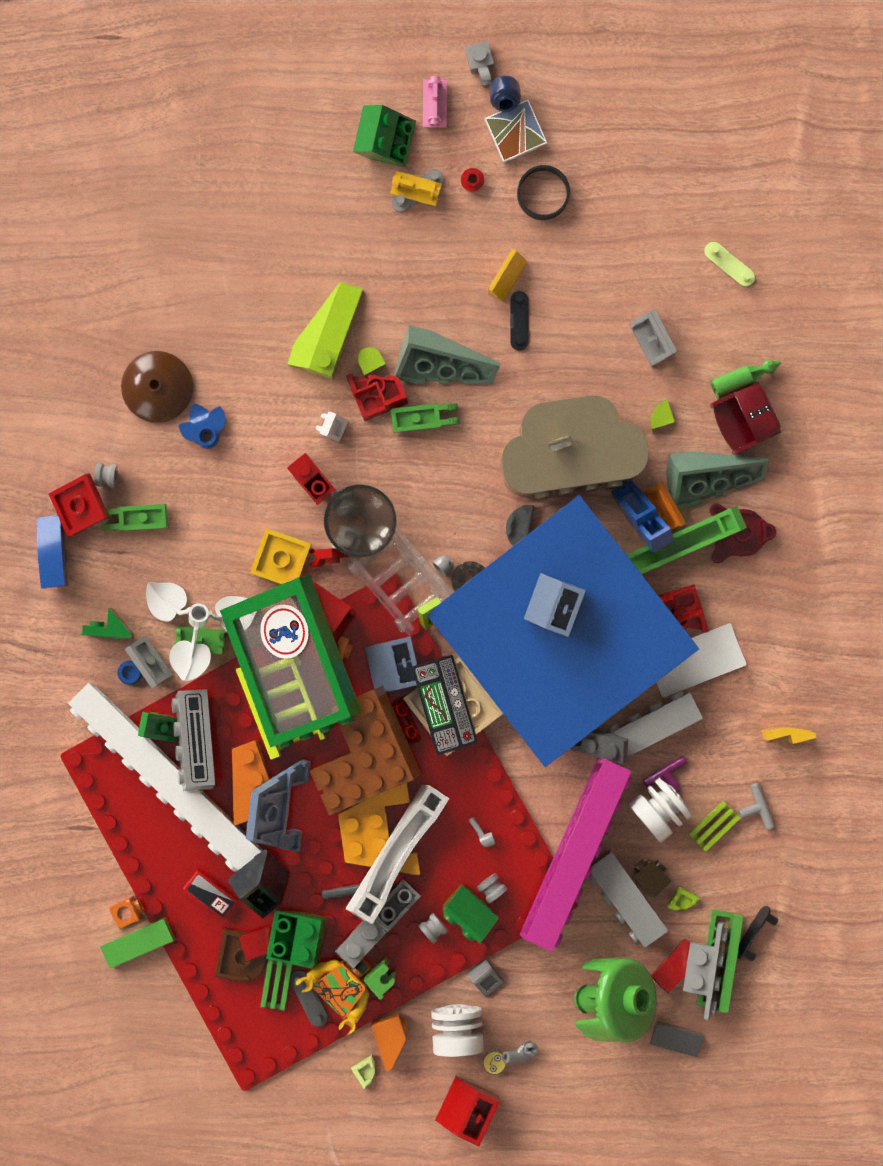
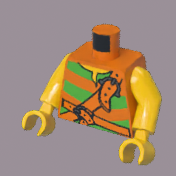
(340, 988)

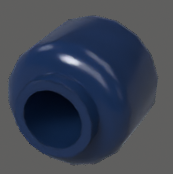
(505, 93)

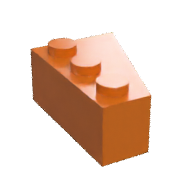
(248, 774)

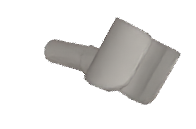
(486, 839)

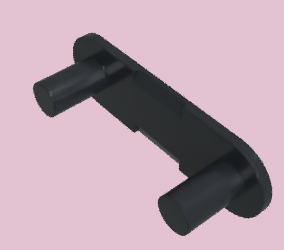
(519, 320)
(757, 924)

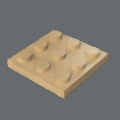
(480, 704)

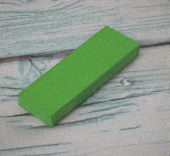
(137, 942)

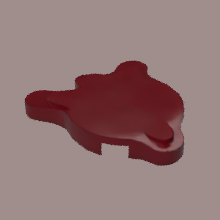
(745, 541)

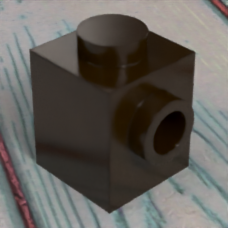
(651, 876)

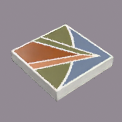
(515, 131)

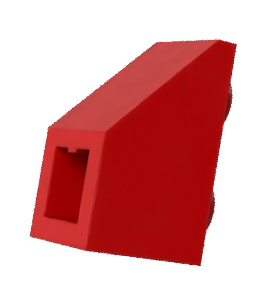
(311, 478)

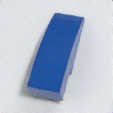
(643, 516)
(51, 552)

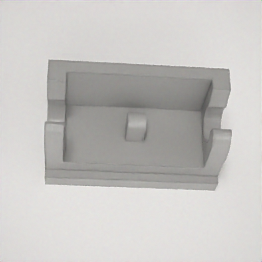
(653, 338)

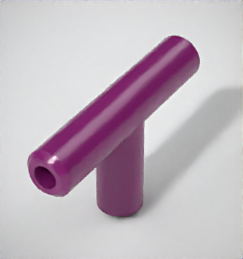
(666, 773)

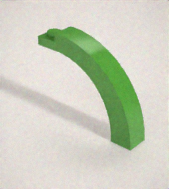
(689, 540)

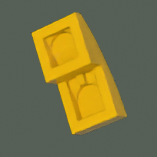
(794, 734)

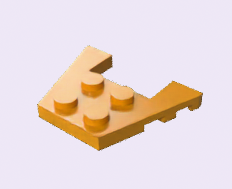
(366, 829)

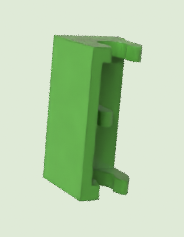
(212, 638)
(378, 979)

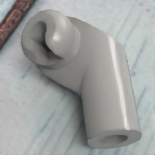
(521, 1054)

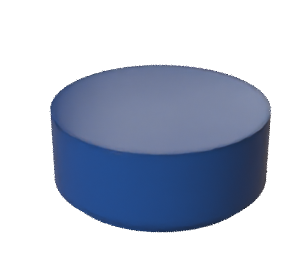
(128, 673)

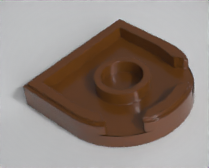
(232, 961)

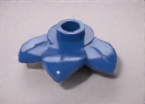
(201, 423)

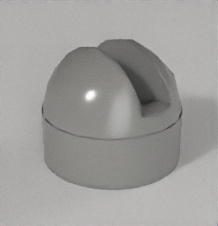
(443, 565)

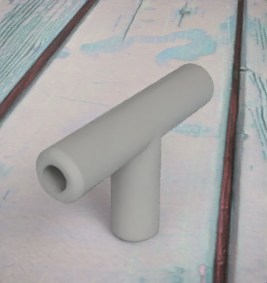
(760, 807)

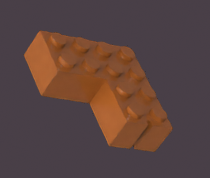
(377, 758)

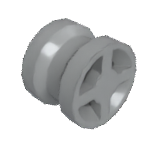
(106, 475)
(492, 888)
(433, 928)

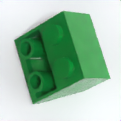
(384, 135)
(470, 913)
(297, 938)

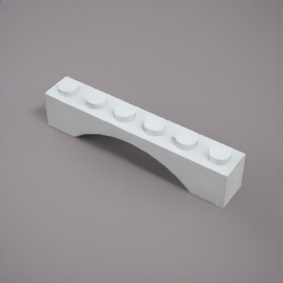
(378, 882)

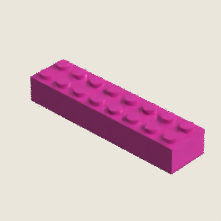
(575, 854)

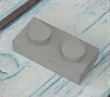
(148, 662)

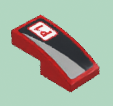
(210, 895)

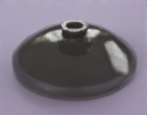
(377, 524)

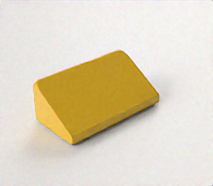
(507, 275)

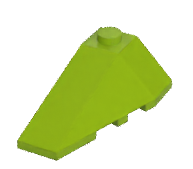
(324, 338)

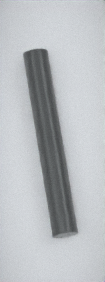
(341, 891)

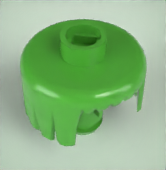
(622, 1001)

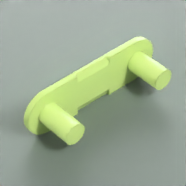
(729, 264)

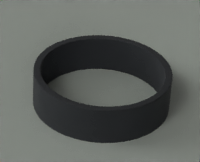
(543, 168)

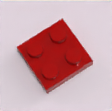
(78, 505)

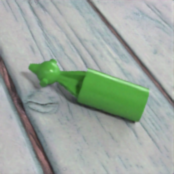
(741, 378)

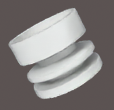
(660, 809)
(457, 1034)

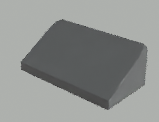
(677, 1038)

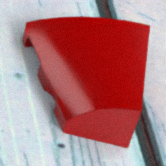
(376, 394)
(686, 607)

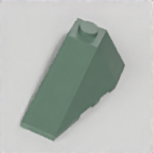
(436, 358)
(703, 475)

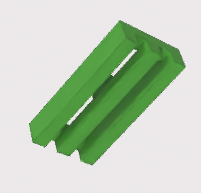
(264, 1003)

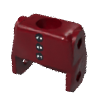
(746, 418)

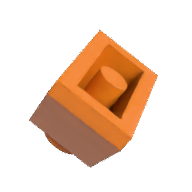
(390, 1037)

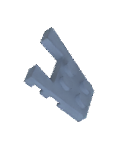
(270, 809)

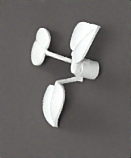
(166, 600)

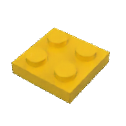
(280, 557)

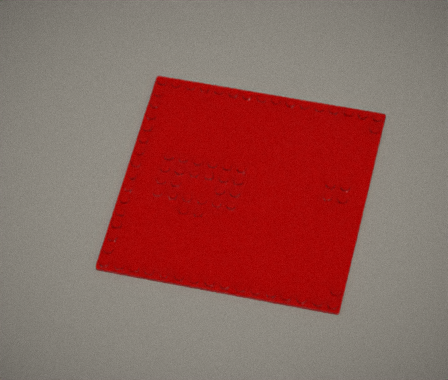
(163, 854)

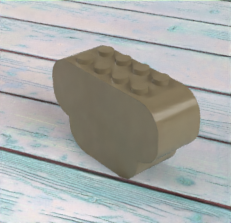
(601, 451)

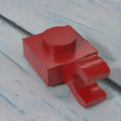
(330, 556)

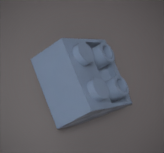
(555, 604)
(392, 664)

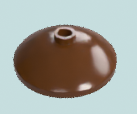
(169, 398)

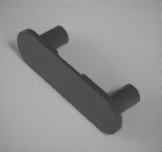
(309, 1000)

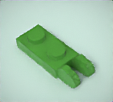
(421, 417)
(139, 517)

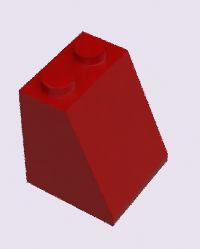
(337, 612)

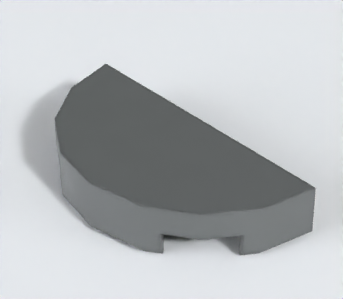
(519, 523)

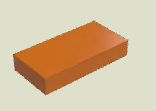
(665, 505)

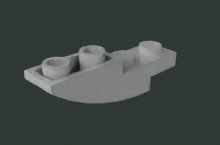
(367, 935)

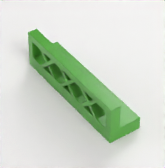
(731, 952)

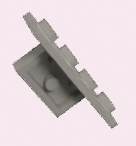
(703, 969)

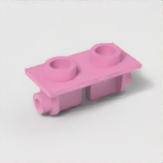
(435, 103)

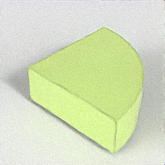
(365, 1070)

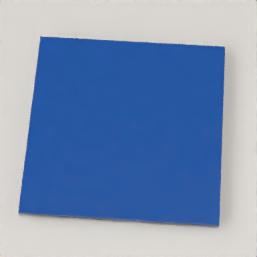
(552, 683)

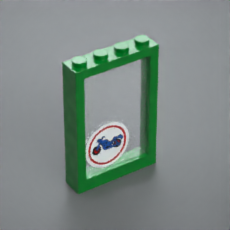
(290, 662)

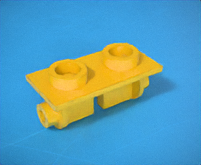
(415, 188)

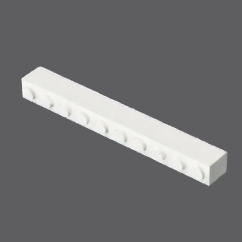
(161, 772)

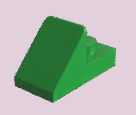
(115, 627)
(157, 726)

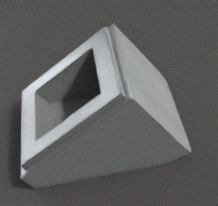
(485, 978)

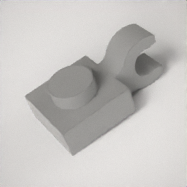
(479, 60)

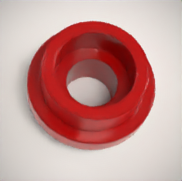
(472, 187)

